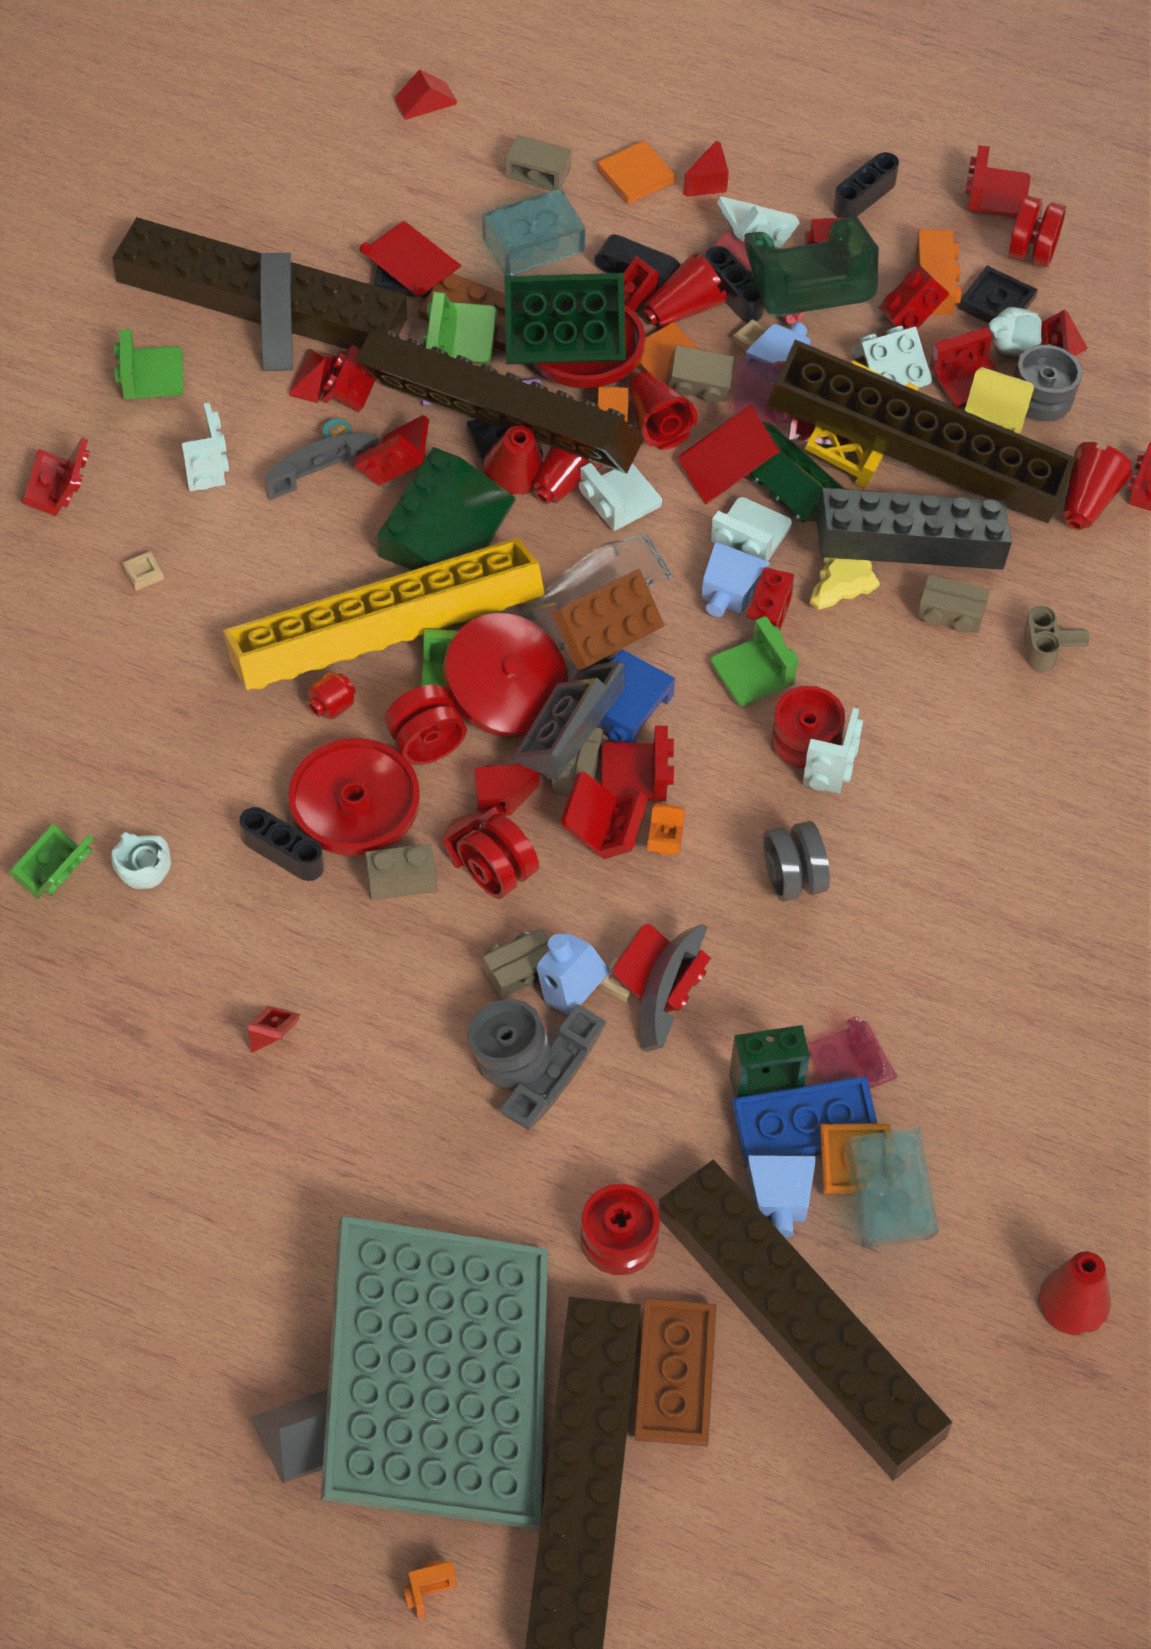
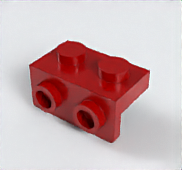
(914, 299)
(349, 381)

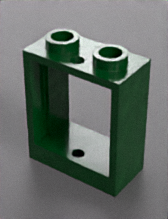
(782, 1059)

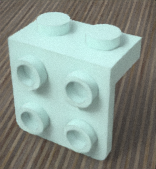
(752, 218)
(895, 356)
(203, 457)
(618, 495)
(750, 528)
(832, 764)

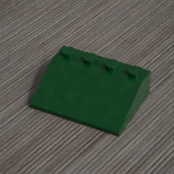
(564, 318)
(443, 513)

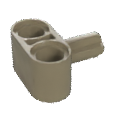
(1044, 635)

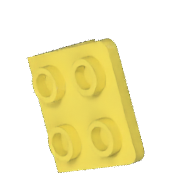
(1000, 399)

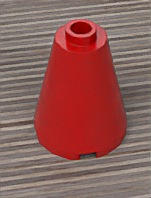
(685, 293)
(661, 411)
(514, 461)
(559, 475)
(1094, 483)
(1077, 1295)

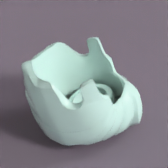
(1015, 331)
(141, 860)

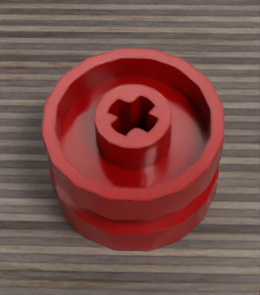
(1037, 231)
(803, 716)
(425, 724)
(498, 855)
(620, 1229)

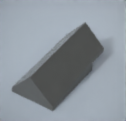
(570, 718)
(295, 1436)

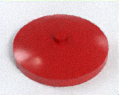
(601, 373)
(502, 672)
(354, 796)

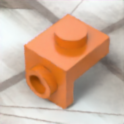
(666, 829)
(432, 1578)

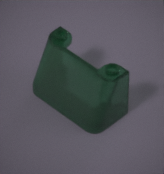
(815, 274)

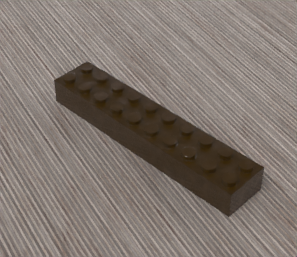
(229, 282)
(500, 399)
(921, 431)
(804, 1320)
(584, 1476)

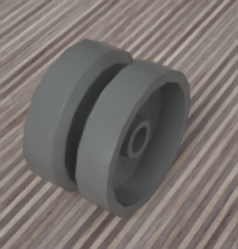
(1055, 380)
(796, 860)
(509, 1043)

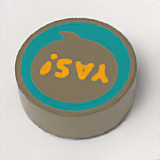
(336, 427)

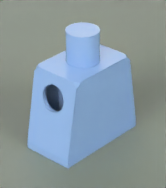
(776, 343)
(730, 579)
(569, 972)
(781, 1188)

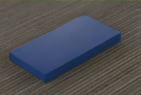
(790, 1119)

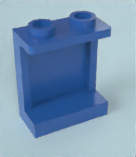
(642, 694)

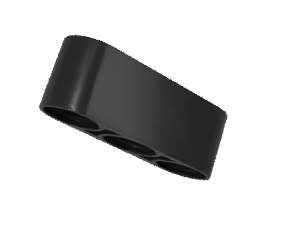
(866, 185)
(619, 252)
(737, 282)
(276, 831)

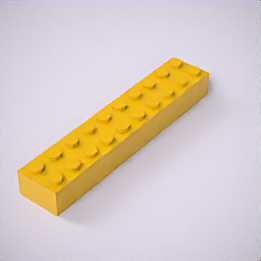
(383, 613)

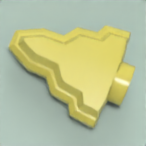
(843, 580)

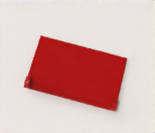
(410, 258)
(728, 453)

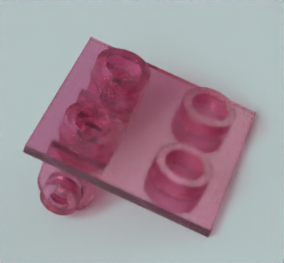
(755, 385)
(852, 1055)

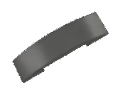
(276, 312)
(316, 457)
(653, 1021)
(568, 1053)

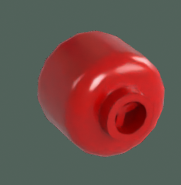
(331, 695)

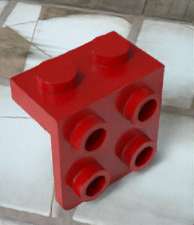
(995, 189)
(957, 360)
(397, 453)
(55, 479)
(639, 766)
(601, 819)
(641, 955)

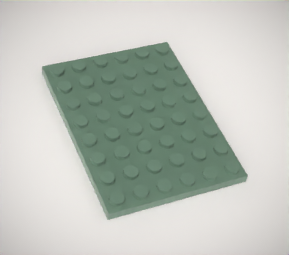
(436, 1374)

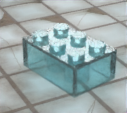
(533, 232)
(891, 1188)

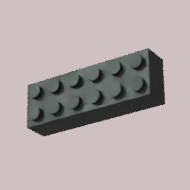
(913, 528)

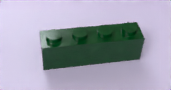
(793, 477)

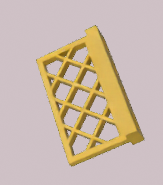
(868, 460)

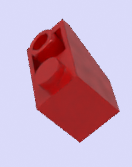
(504, 786)

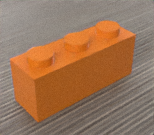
(937, 255)

